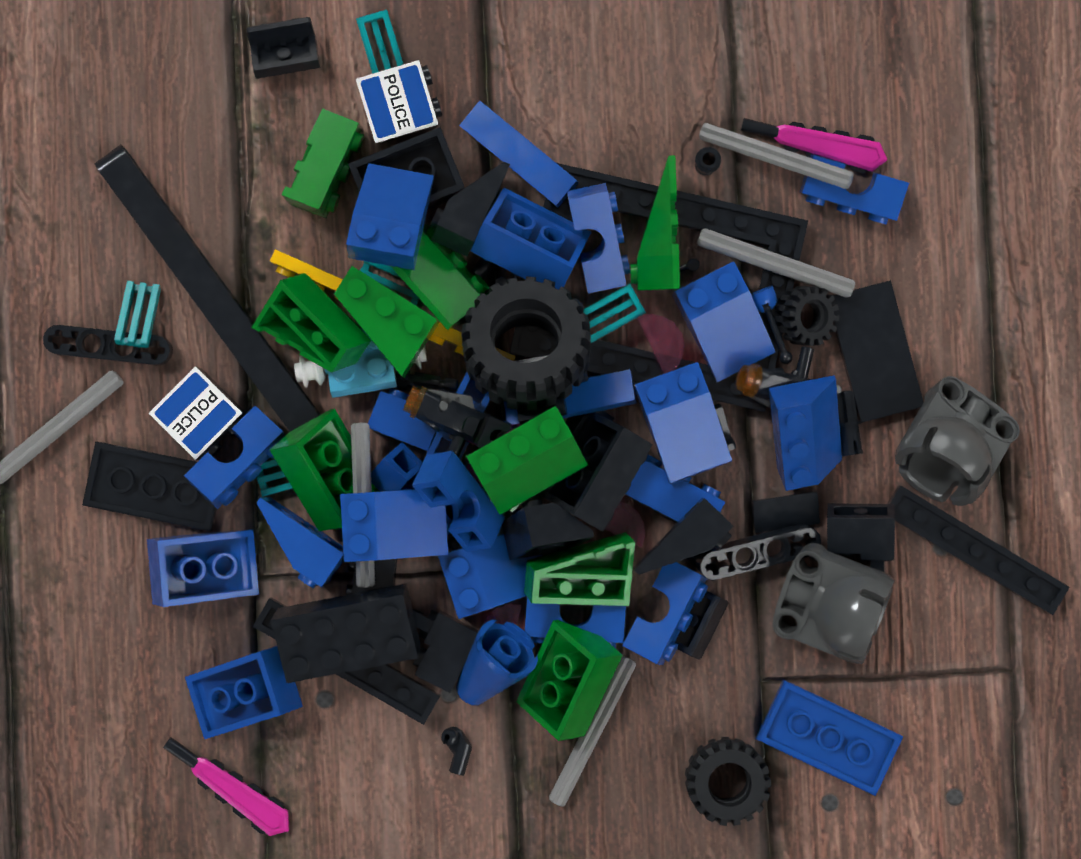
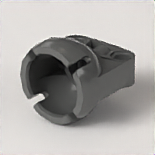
(955, 443)
(833, 603)

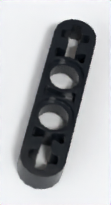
(107, 348)
(758, 548)

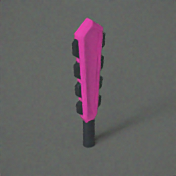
(859, 153)
(247, 800)

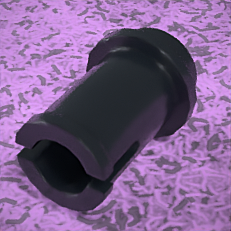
(710, 154)

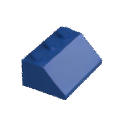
(529, 240)
(806, 431)

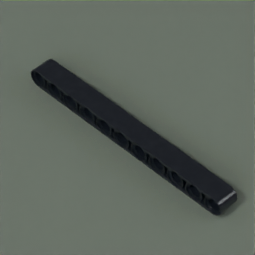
(206, 288)

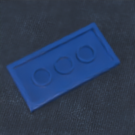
(829, 737)

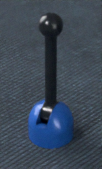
(765, 301)

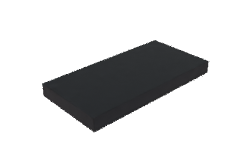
(876, 352)
(146, 487)

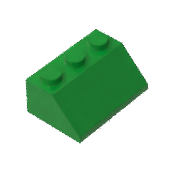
(443, 281)
(527, 460)
(319, 467)
(569, 680)

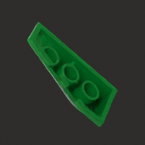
(659, 253)

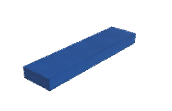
(519, 152)
(594, 395)

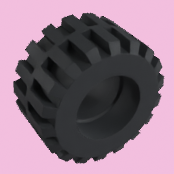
(737, 807)

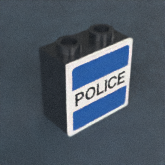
(398, 101)
(198, 414)

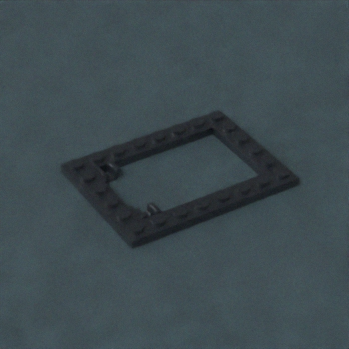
(776, 231)

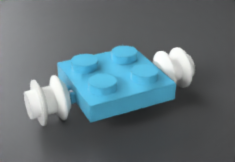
(369, 373)

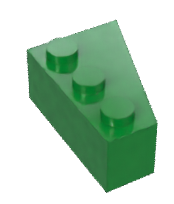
(324, 164)
(387, 318)
(312, 323)
(584, 574)

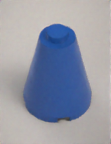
(495, 662)

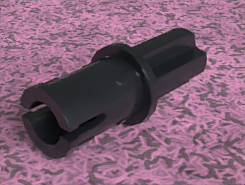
(849, 424)

